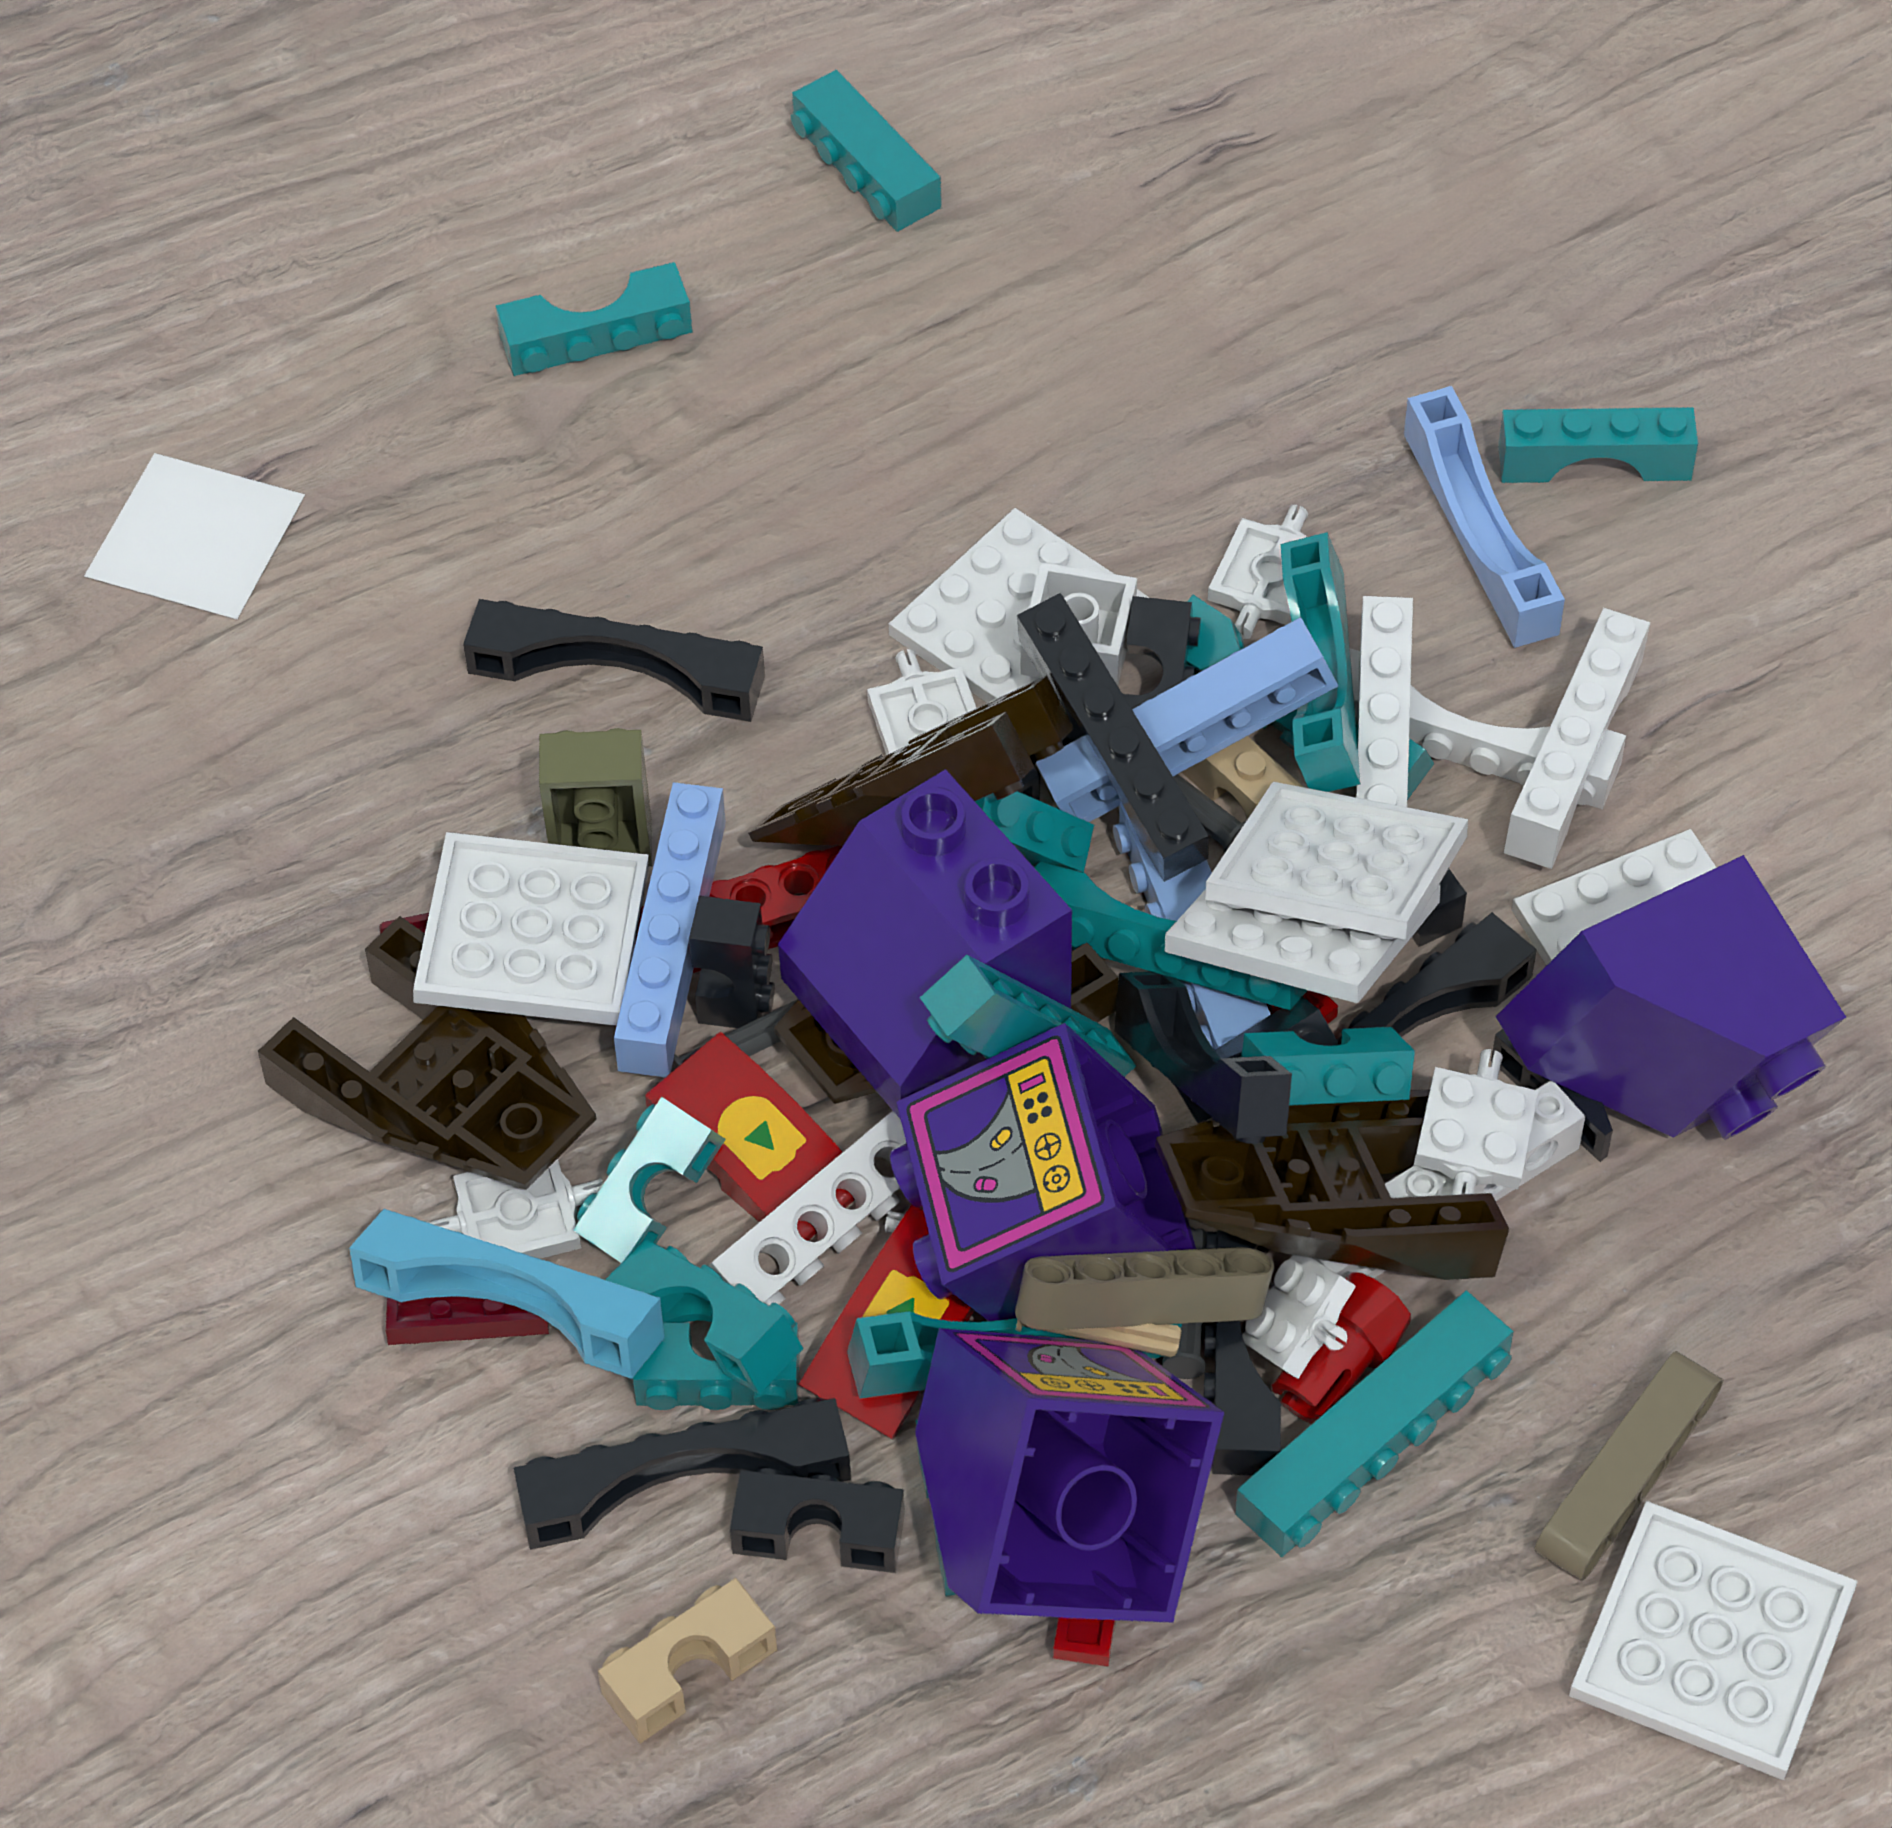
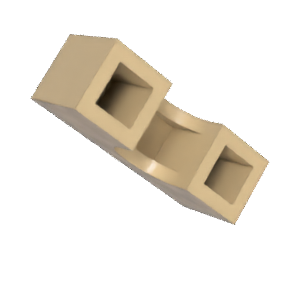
(1241, 770)
(719, 1628)

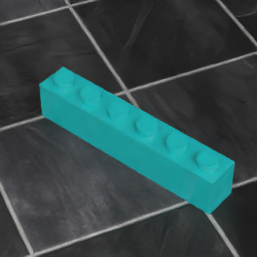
(995, 1012)
(1374, 1424)

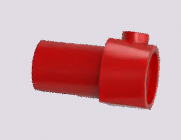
(1374, 1326)

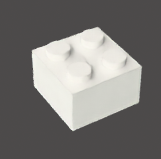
(1099, 604)

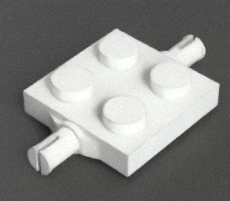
(1252, 571)
(917, 701)
(1476, 1127)
(522, 1220)
(1299, 1314)

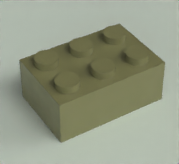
(596, 790)

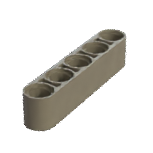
(1143, 1288)
(1628, 1465)

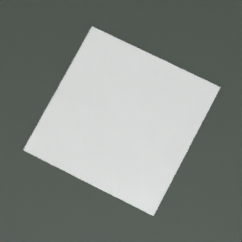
(195, 536)

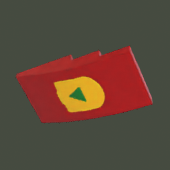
(768, 1136)
(887, 1288)

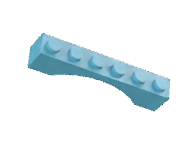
(419, 1260)

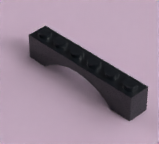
(521, 641)
(1139, 775)
(1474, 972)
(1239, 1093)
(1251, 1411)
(574, 1492)

